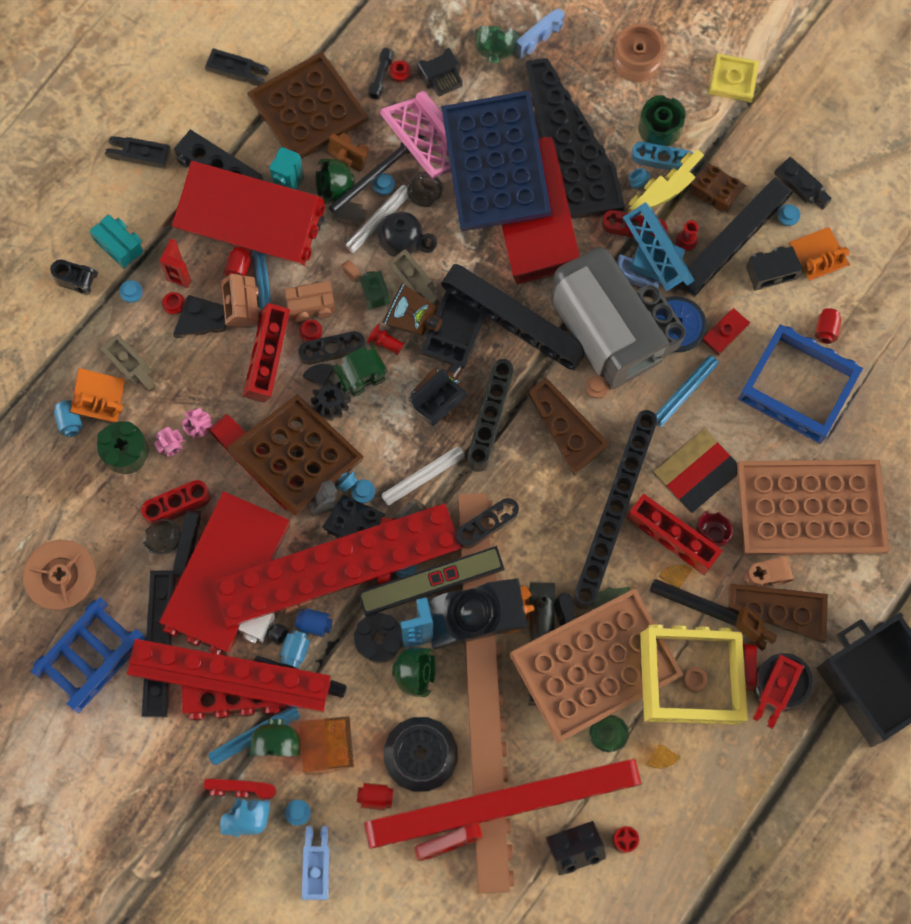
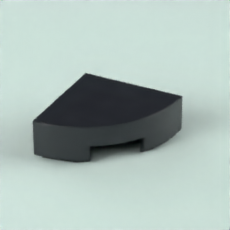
(319, 373)

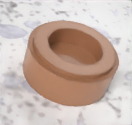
(351, 271)
(695, 679)

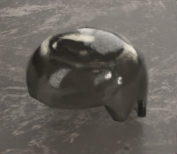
(424, 189)
(162, 537)

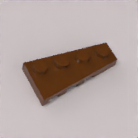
(568, 427)
(787, 609)

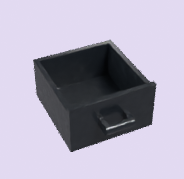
(873, 678)

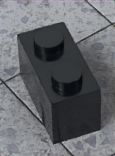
(773, 267)

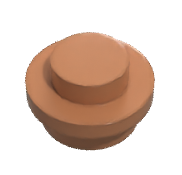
(597, 386)

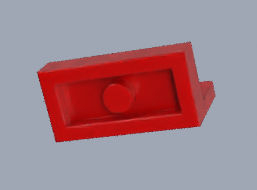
(173, 266)

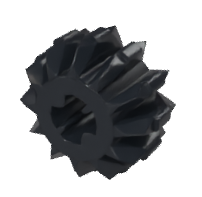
(330, 391)

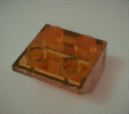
(326, 745)

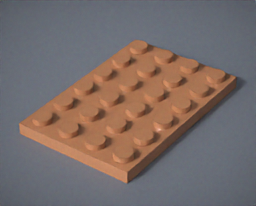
(812, 507)
(591, 665)

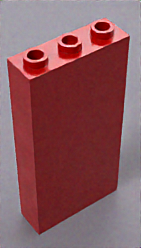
(248, 213)
(544, 243)
(232, 541)

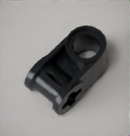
(77, 277)

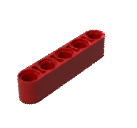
(227, 432)

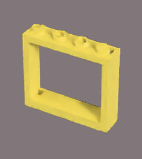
(651, 708)

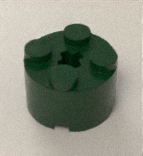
(661, 120)
(360, 370)
(110, 443)

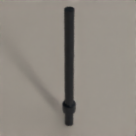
(370, 177)

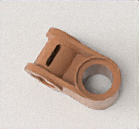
(772, 572)

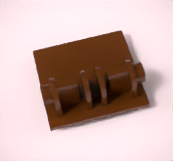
(718, 186)

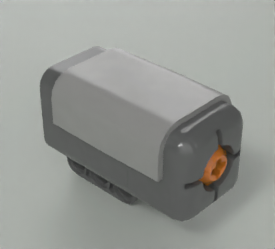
(612, 318)

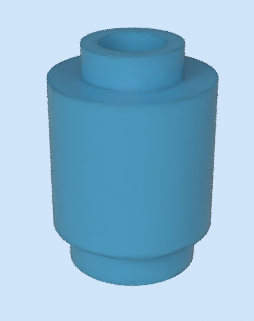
(68, 423)
(294, 649)

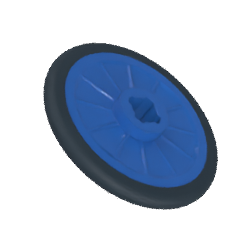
(692, 319)

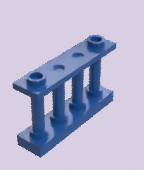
(96, 677)

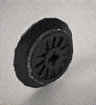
(408, 769)

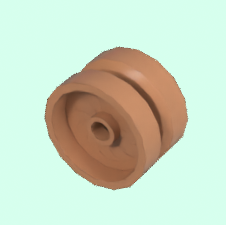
(638, 52)

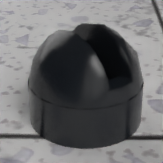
(423, 241)
(278, 633)

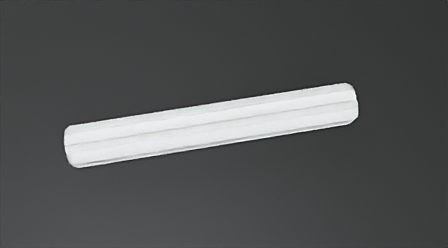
(375, 220)
(423, 475)

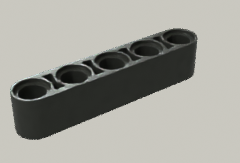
(490, 404)

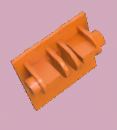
(820, 253)
(97, 395)

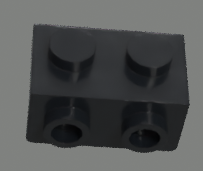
(437, 397)
(576, 848)

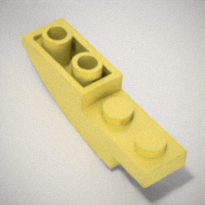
(662, 191)

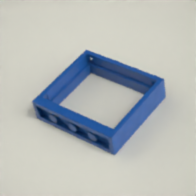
(785, 414)

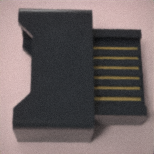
(441, 73)

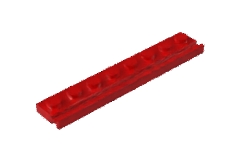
(229, 675)

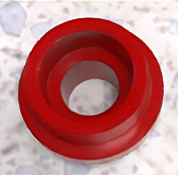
(400, 76)

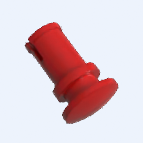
(687, 237)
(385, 340)

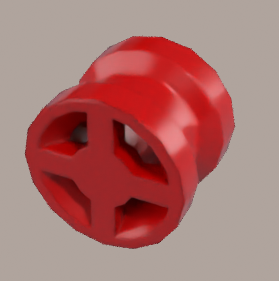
(628, 836)

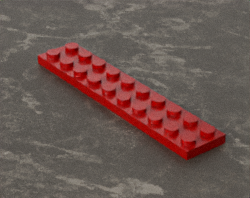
(336, 565)

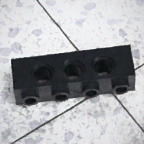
(195, 145)

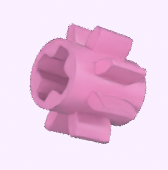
(196, 423)
(168, 442)

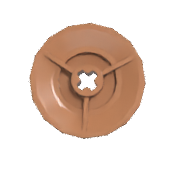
(47, 563)

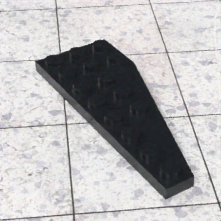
(586, 170)

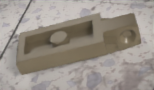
(413, 276)
(127, 361)

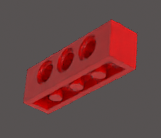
(266, 353)
(674, 534)
(193, 705)

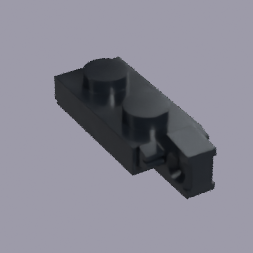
(802, 183)

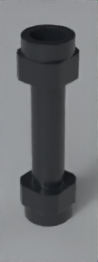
(385, 59)

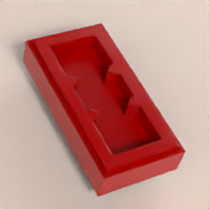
(725, 331)

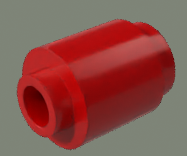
(238, 262)
(828, 326)
(375, 796)

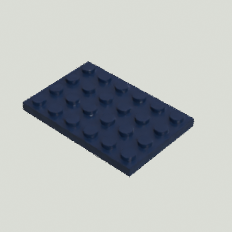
(495, 161)

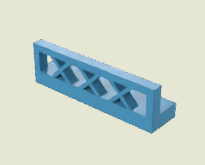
(666, 243)
(418, 630)

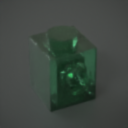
(374, 290)

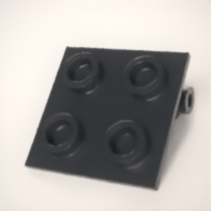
(351, 517)

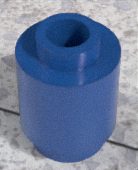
(313, 622)

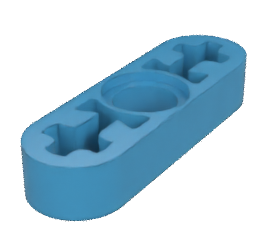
(648, 148)

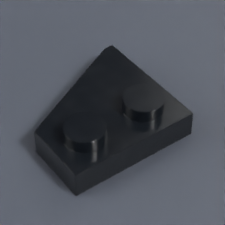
(200, 317)

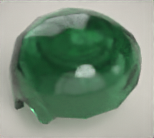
(609, 734)

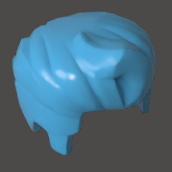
(245, 819)

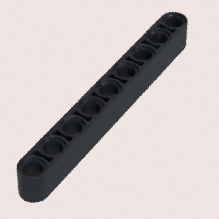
(613, 519)

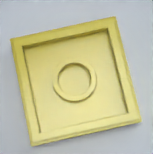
(734, 77)

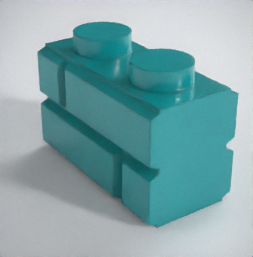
(287, 169)
(117, 241)

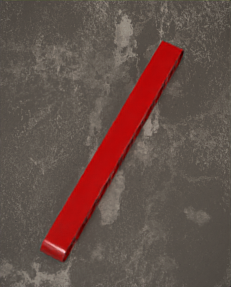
(502, 803)

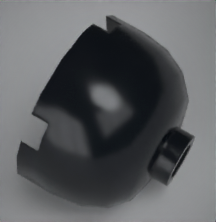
(400, 232)

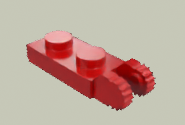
(778, 689)
(241, 788)

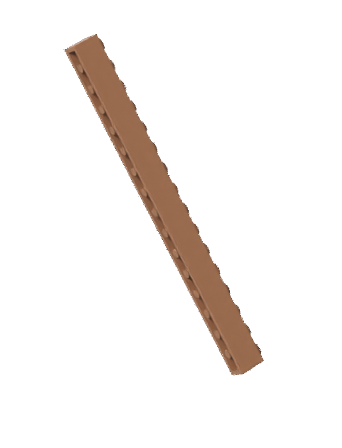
(486, 723)

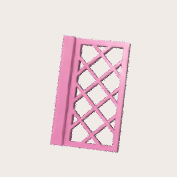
(431, 117)

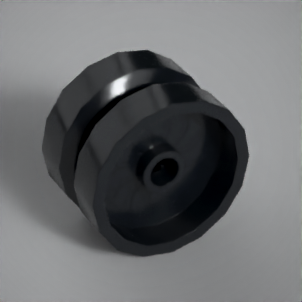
(801, 690)

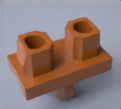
(342, 149)

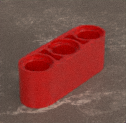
(183, 492)

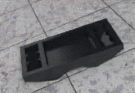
(457, 332)
(477, 613)

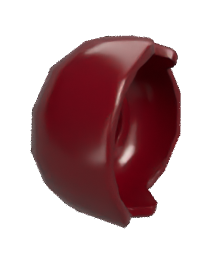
(715, 528)

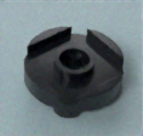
(370, 649)

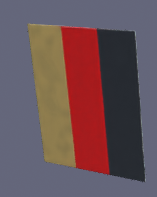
(697, 470)

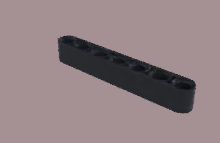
(737, 234)
(513, 316)

